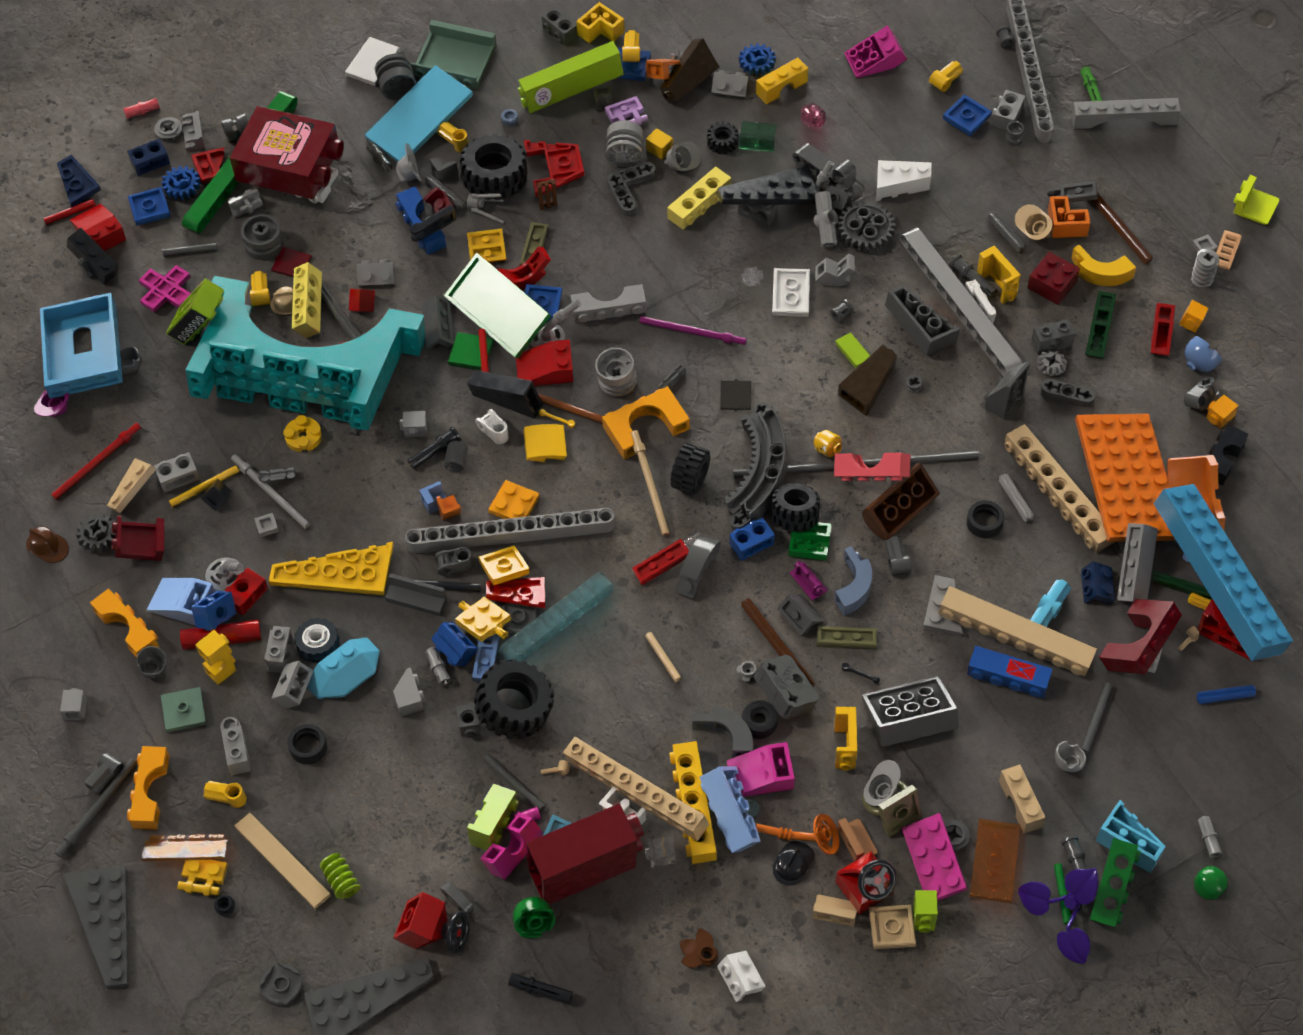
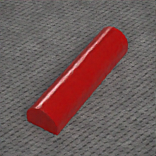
(234, 632)

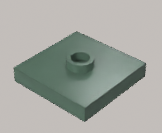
(183, 709)

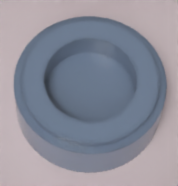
(509, 117)

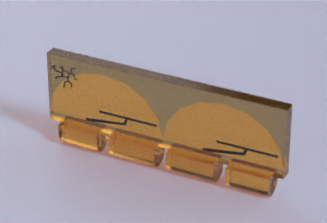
(178, 848)

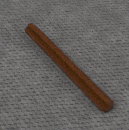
(1122, 229)
(770, 634)

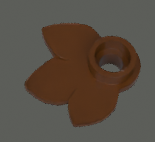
(697, 949)

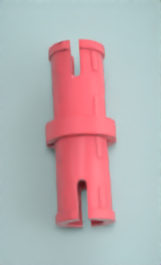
(141, 108)

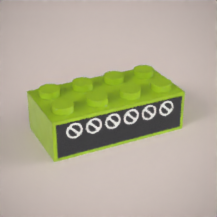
(195, 312)

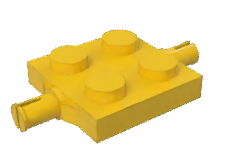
(483, 619)

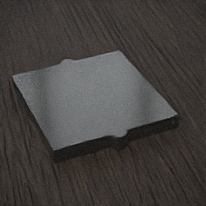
(735, 395)

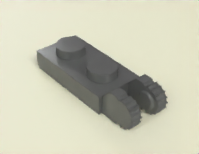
(1075, 192)

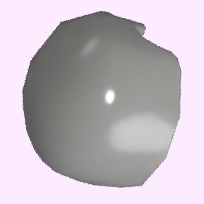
(1070, 757)

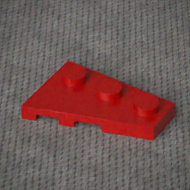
(518, 591)

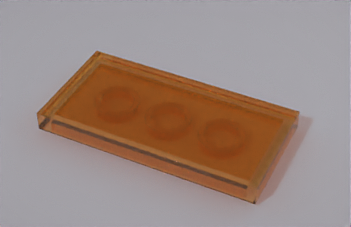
(995, 860)

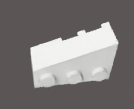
(901, 178)

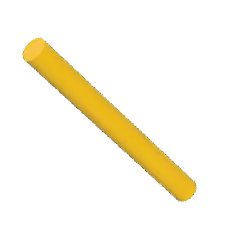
(203, 486)

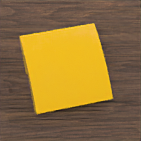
(487, 244)
(545, 442)

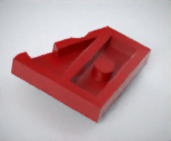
(208, 163)

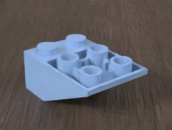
(176, 597)

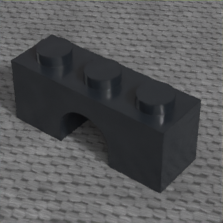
(101, 263)
(1229, 443)

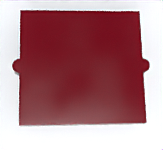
(288, 260)

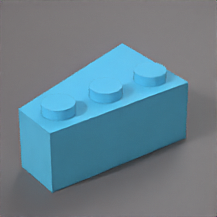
(1126, 827)

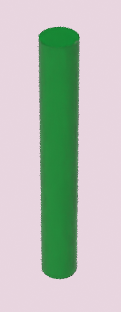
(1062, 891)

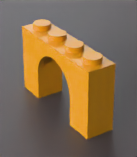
(658, 404)

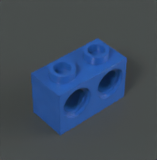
(754, 542)

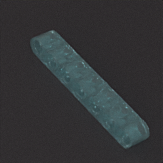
(557, 618)

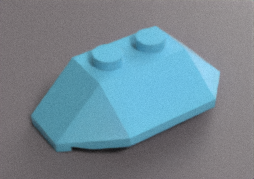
(344, 669)

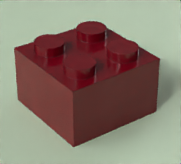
(1053, 278)

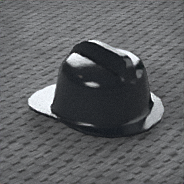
(792, 863)

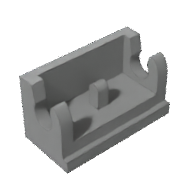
(193, 131)

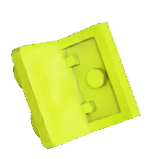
(1254, 203)

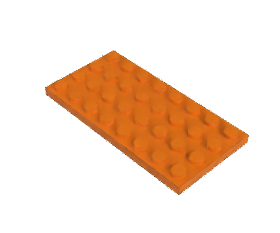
(1124, 471)

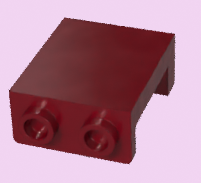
(138, 540)

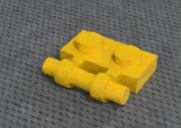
(206, 871)

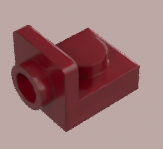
(438, 199)

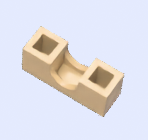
(1027, 807)

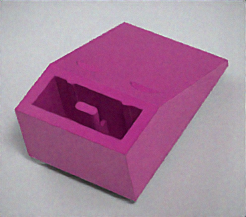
(876, 53)
(764, 770)

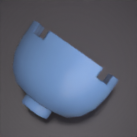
(1201, 356)

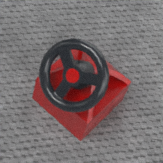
(866, 881)
(427, 922)

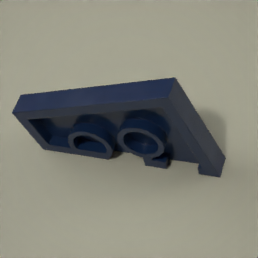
(76, 180)

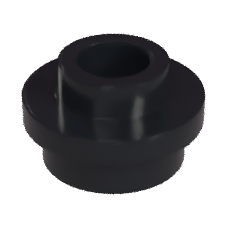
(220, 901)

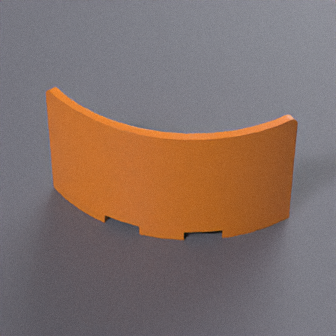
(1201, 472)

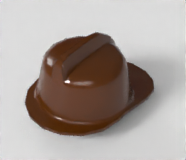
(47, 545)

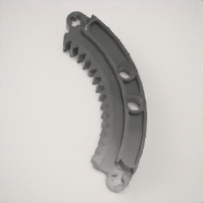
(758, 487)

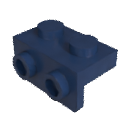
(1097, 583)

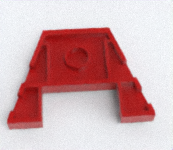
(562, 161)

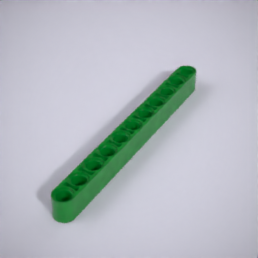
(224, 181)

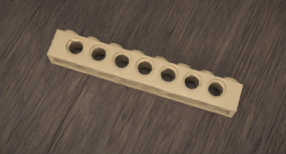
(1057, 478)
(636, 788)

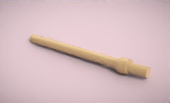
(640, 450)

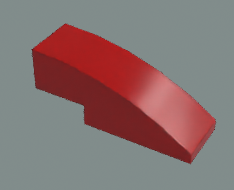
(1162, 329)

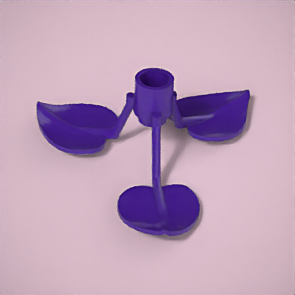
(1082, 889)

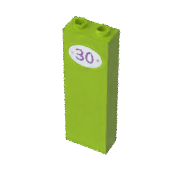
(570, 77)

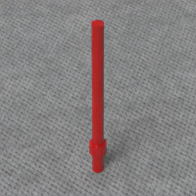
(123, 437)

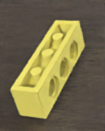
(697, 198)
(306, 300)

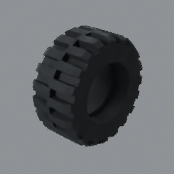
(493, 150)
(523, 679)

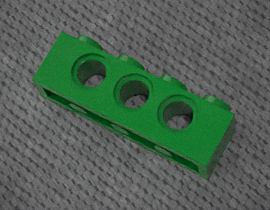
(1100, 912)

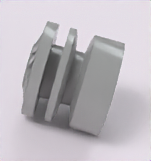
(624, 143)
(616, 372)

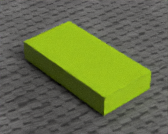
(852, 349)

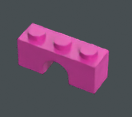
(502, 860)

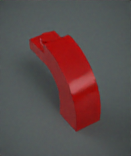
(530, 271)

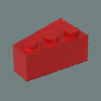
(1215, 628)

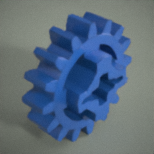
(757, 59)
(181, 182)

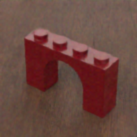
(1139, 656)

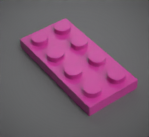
(934, 857)

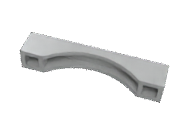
(1091, 113)

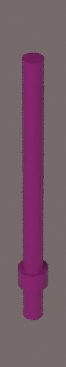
(725, 337)

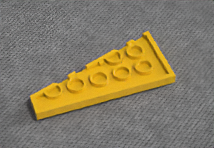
(341, 571)

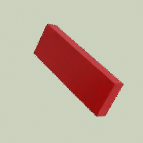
(661, 562)

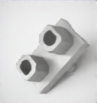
(245, 203)

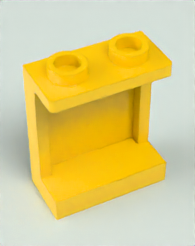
(995, 265)
(846, 722)

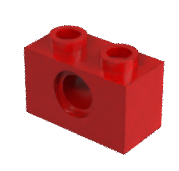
(253, 584)

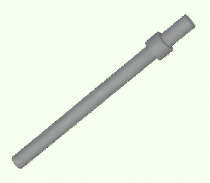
(248, 470)

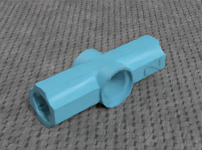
(1051, 603)

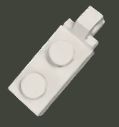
(981, 299)

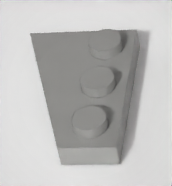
(935, 621)

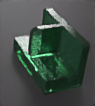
(757, 136)

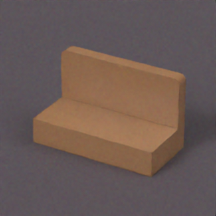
(856, 838)

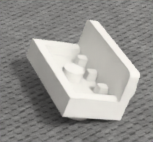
(740, 975)

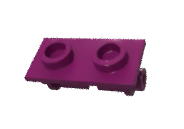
(807, 580)

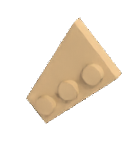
(131, 483)

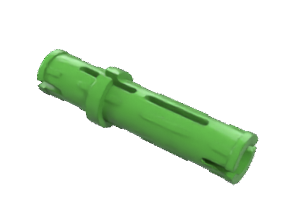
(1087, 75)

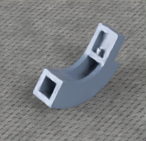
(854, 595)

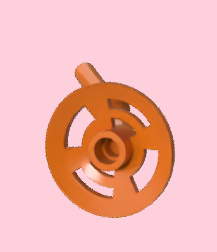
(820, 835)

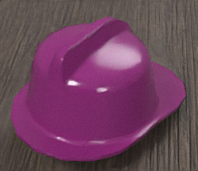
(51, 407)

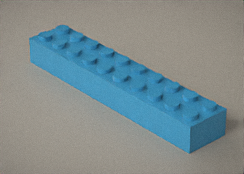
(1223, 572)

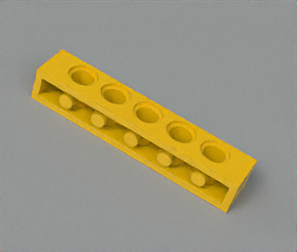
(688, 754)

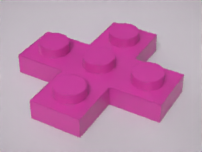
(164, 288)

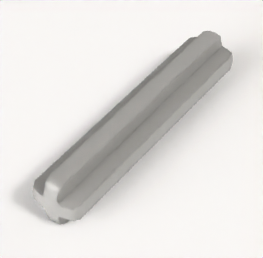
(1016, 497)

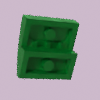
(811, 543)

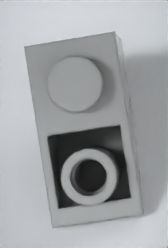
(407, 695)

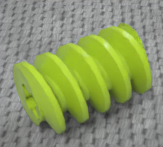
(339, 876)

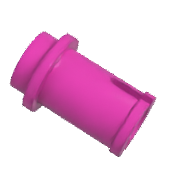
(534, 813)

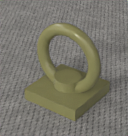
(898, 810)

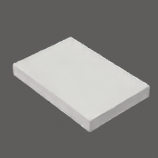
(364, 63)
(791, 292)

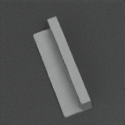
(1137, 562)

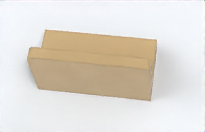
(834, 910)

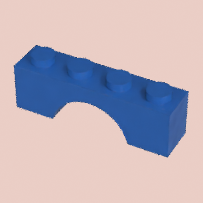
(412, 205)

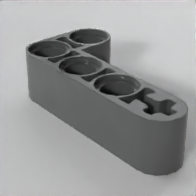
(816, 161)

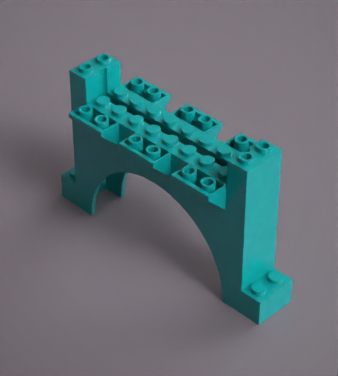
(340, 377)

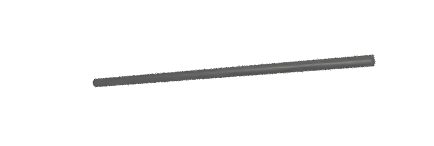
(873, 462)

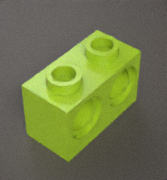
(925, 910)

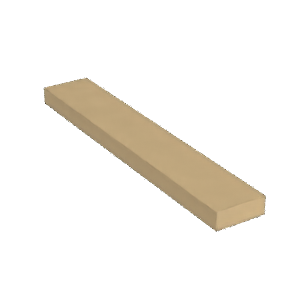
(282, 861)

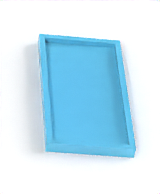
(419, 113)

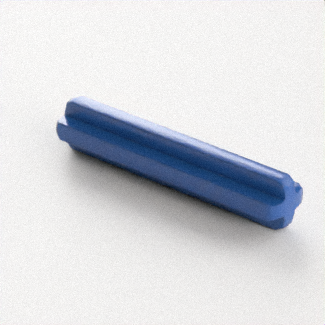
(1226, 694)

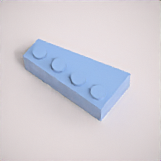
(730, 807)

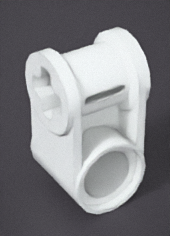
(493, 427)

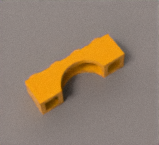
(110, 609)
(152, 764)

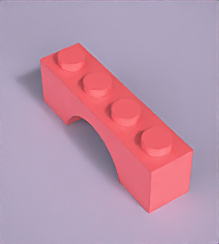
(890, 466)

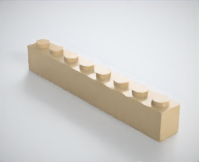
(1017, 631)

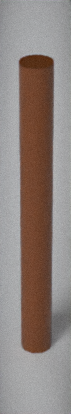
(570, 408)

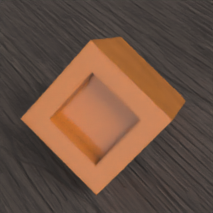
(448, 507)

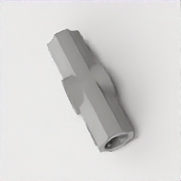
(825, 219)

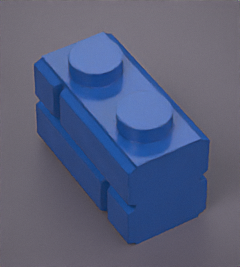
(454, 644)

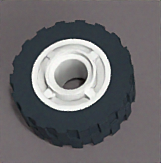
(313, 630)

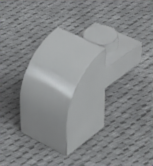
(835, 273)

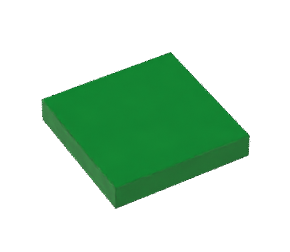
(467, 351)

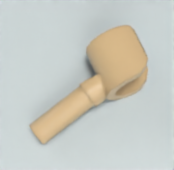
(1193, 635)
(562, 769)

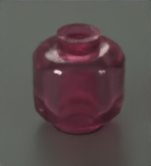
(813, 116)

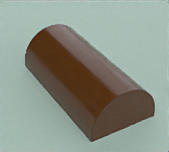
(900, 503)

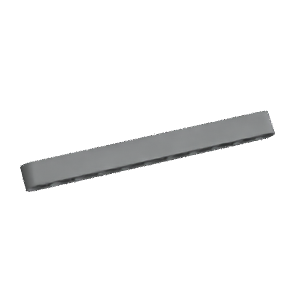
(1030, 70)
(960, 301)
(501, 527)

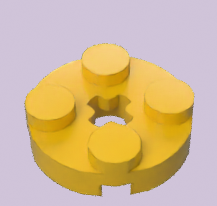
(299, 425)

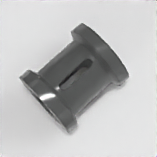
(1005, 36)
(841, 310)

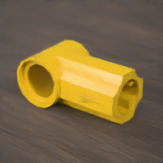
(631, 47)
(944, 78)
(455, 136)
(260, 293)
(223, 793)

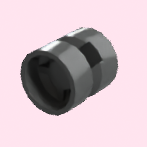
(240, 122)

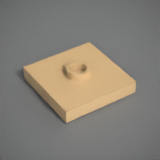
(892, 927)

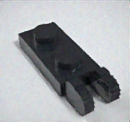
(433, 224)

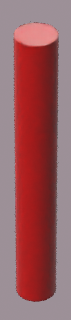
(70, 211)
(483, 350)

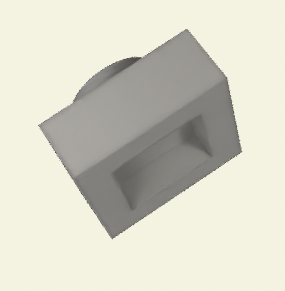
(1204, 243)
(266, 525)

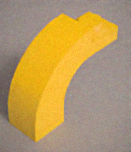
(1102, 273)

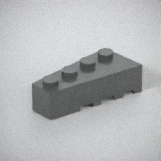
(920, 321)

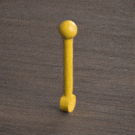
(571, 424)

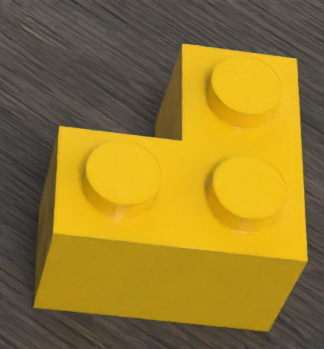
(600, 21)

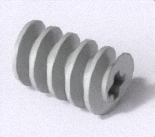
(1205, 268)

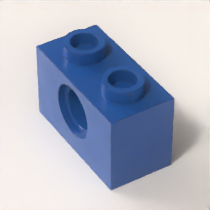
(213, 610)

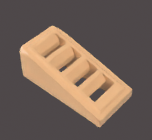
(1232, 240)

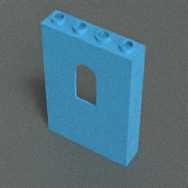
(83, 371)

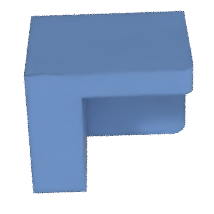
(429, 495)

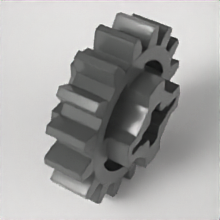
(96, 531)

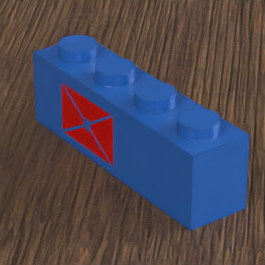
(1009, 672)

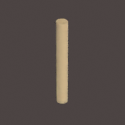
(663, 657)

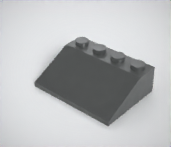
(911, 711)

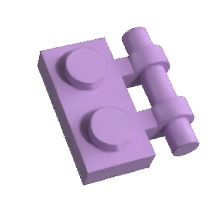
(626, 109)

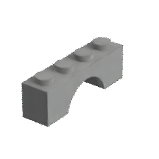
(628, 303)

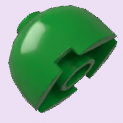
(532, 917)

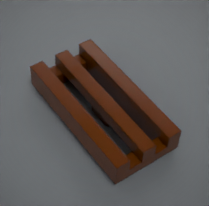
(548, 202)

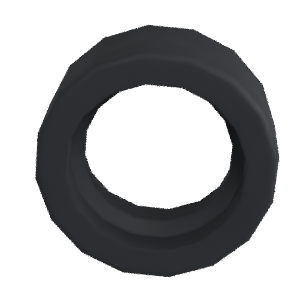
(982, 531)
(311, 757)

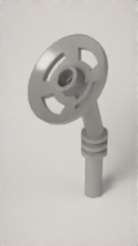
(547, 332)
(225, 570)

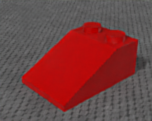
(100, 226)
(547, 363)

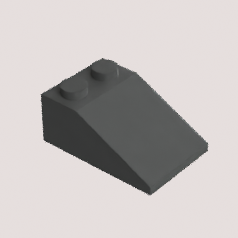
(1007, 391)

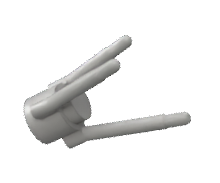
(476, 201)

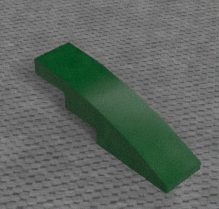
(1100, 324)

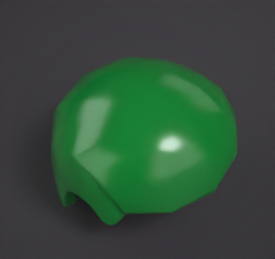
(1210, 882)

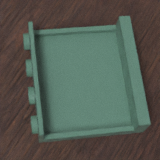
(457, 51)

